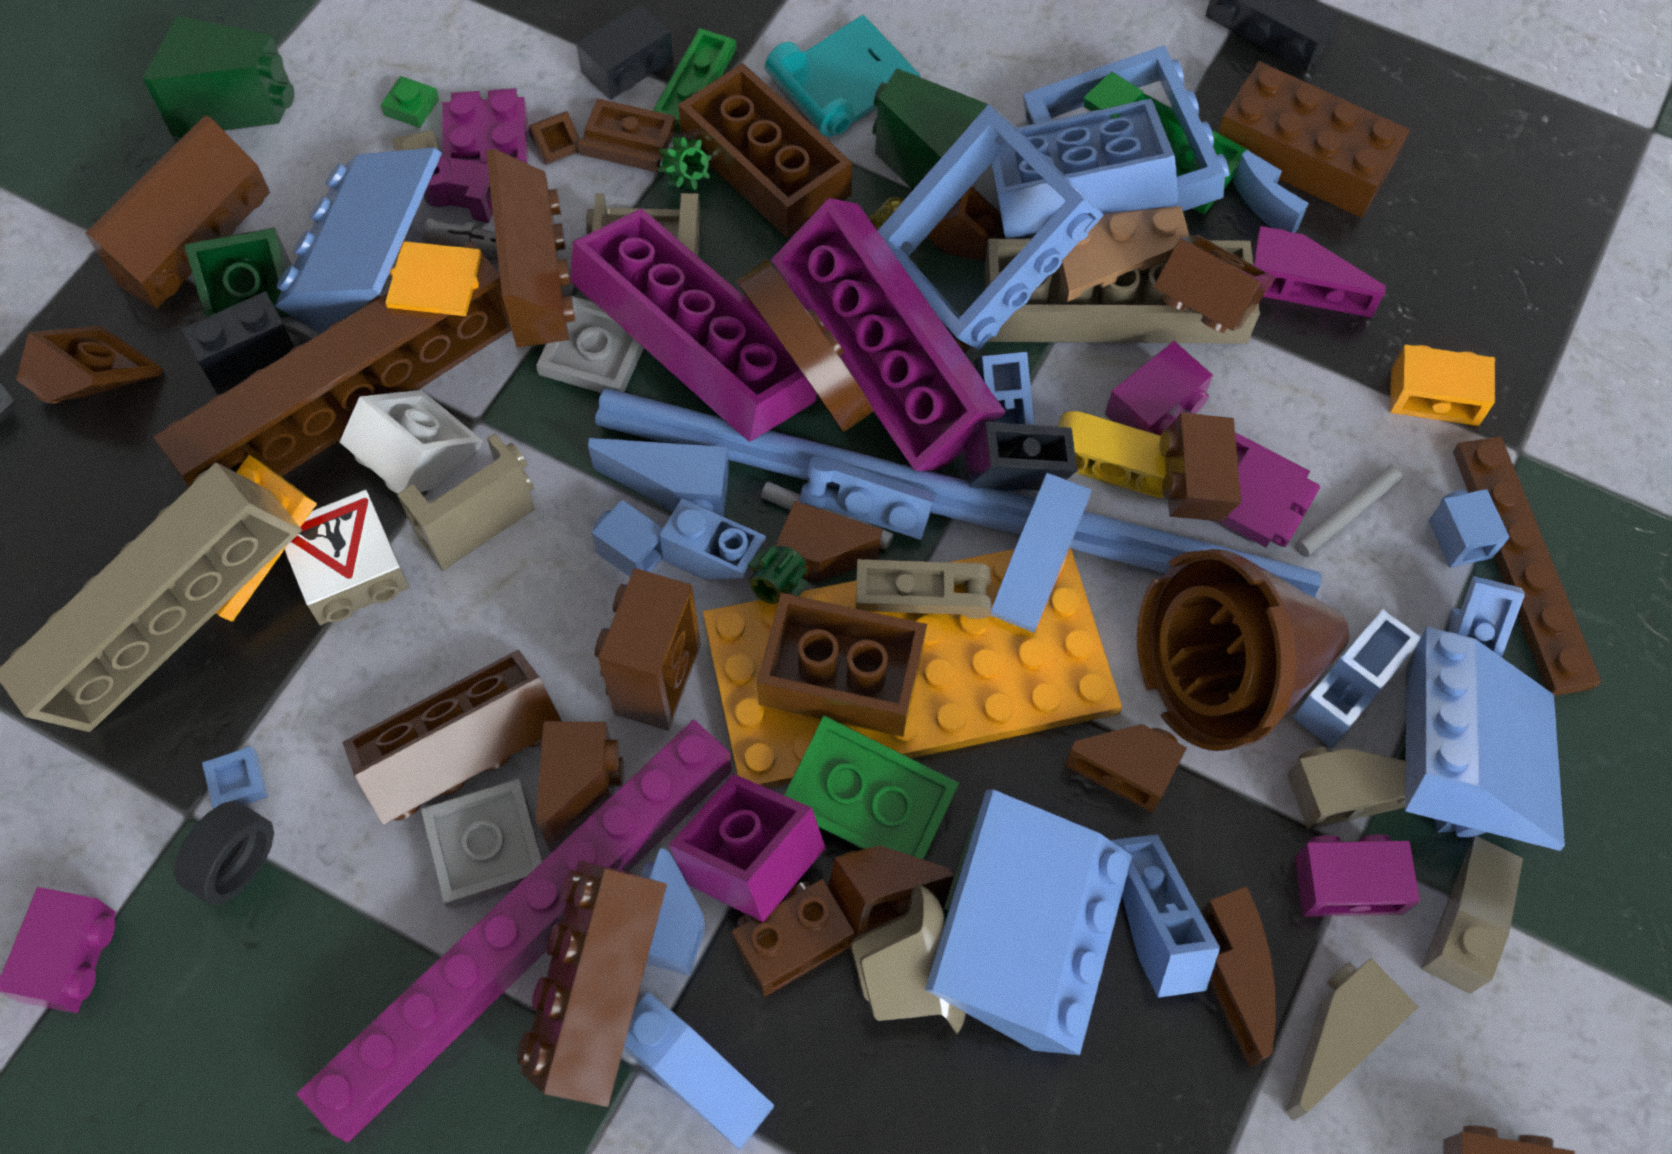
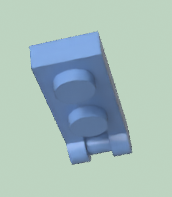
(867, 496)

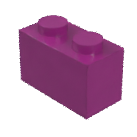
(1160, 391)
(1356, 877)
(57, 950)

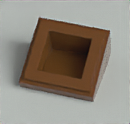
(554, 137)

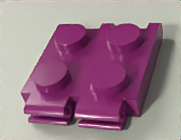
(481, 124)
(1272, 495)

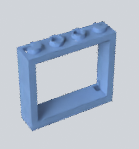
(1141, 70)
(942, 190)

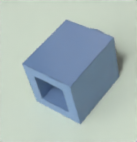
(1468, 527)
(627, 539)

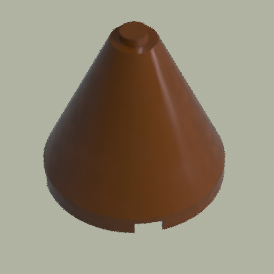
(1231, 647)

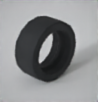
(223, 852)

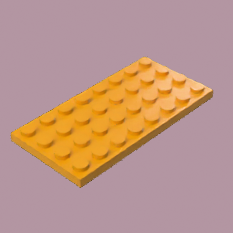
(971, 687)

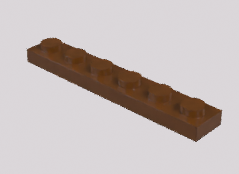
(1526, 563)

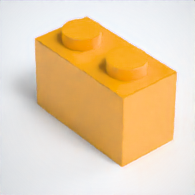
(1442, 385)

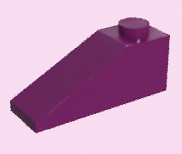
(1313, 274)

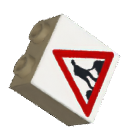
(344, 559)

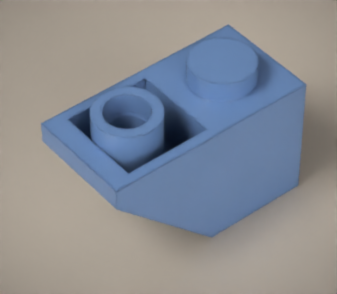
(708, 543)
(679, 921)

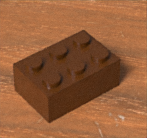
(649, 648)
(841, 664)

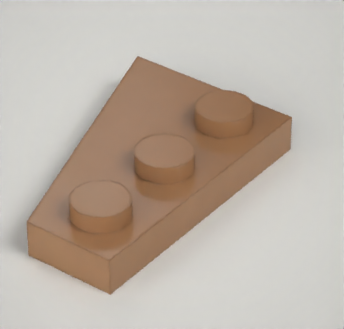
(1120, 245)

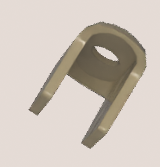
(897, 962)

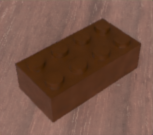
(1314, 138)
(765, 149)
(590, 982)

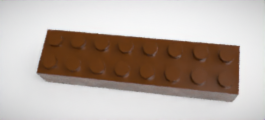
(310, 393)

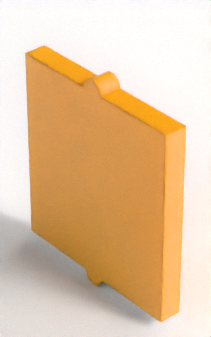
(434, 278)

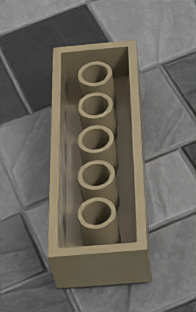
(1108, 314)
(148, 600)

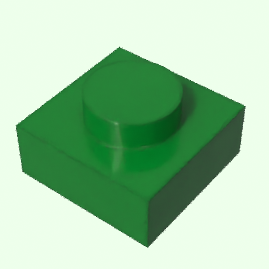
(410, 101)

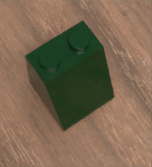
(217, 74)
(919, 123)

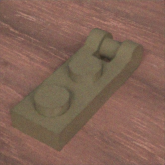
(923, 587)

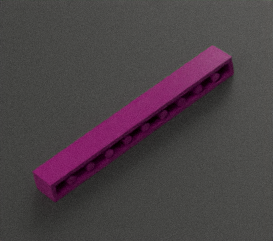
(509, 937)

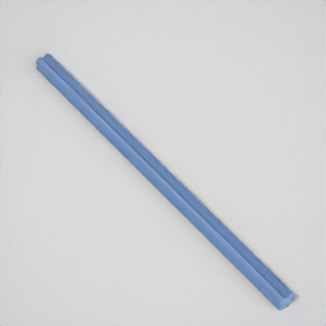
(953, 497)

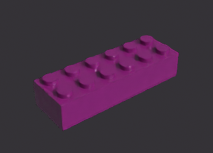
(691, 322)
(889, 335)

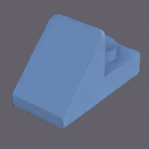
(1488, 613)

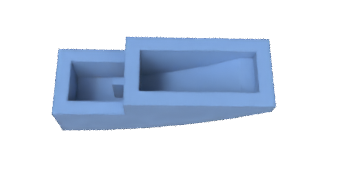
(1040, 552)
(1356, 678)

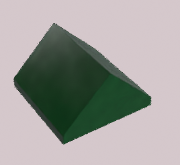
(237, 268)

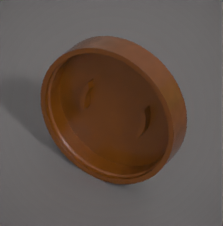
(807, 343)

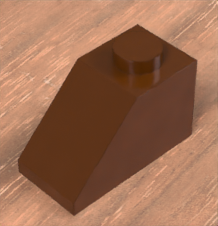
(968, 227)
(828, 541)
(1129, 762)
(878, 885)

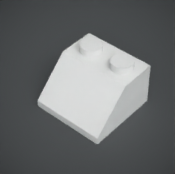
(408, 439)

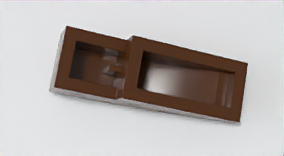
(1243, 972)

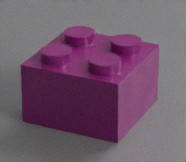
(748, 846)

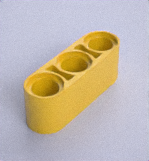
(1116, 453)

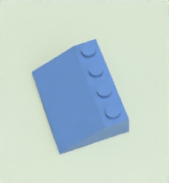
(1111, 161)
(355, 235)
(1481, 742)
(1030, 924)

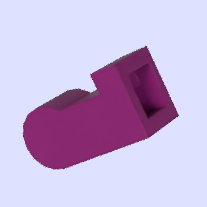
(461, 185)

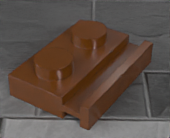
(627, 135)

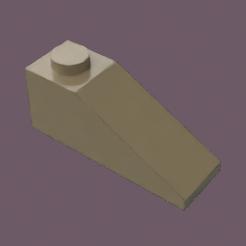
(1346, 785)
(1475, 917)
(1346, 1030)

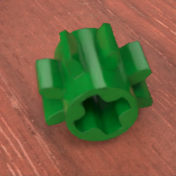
(684, 163)

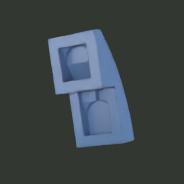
(1258, 187)

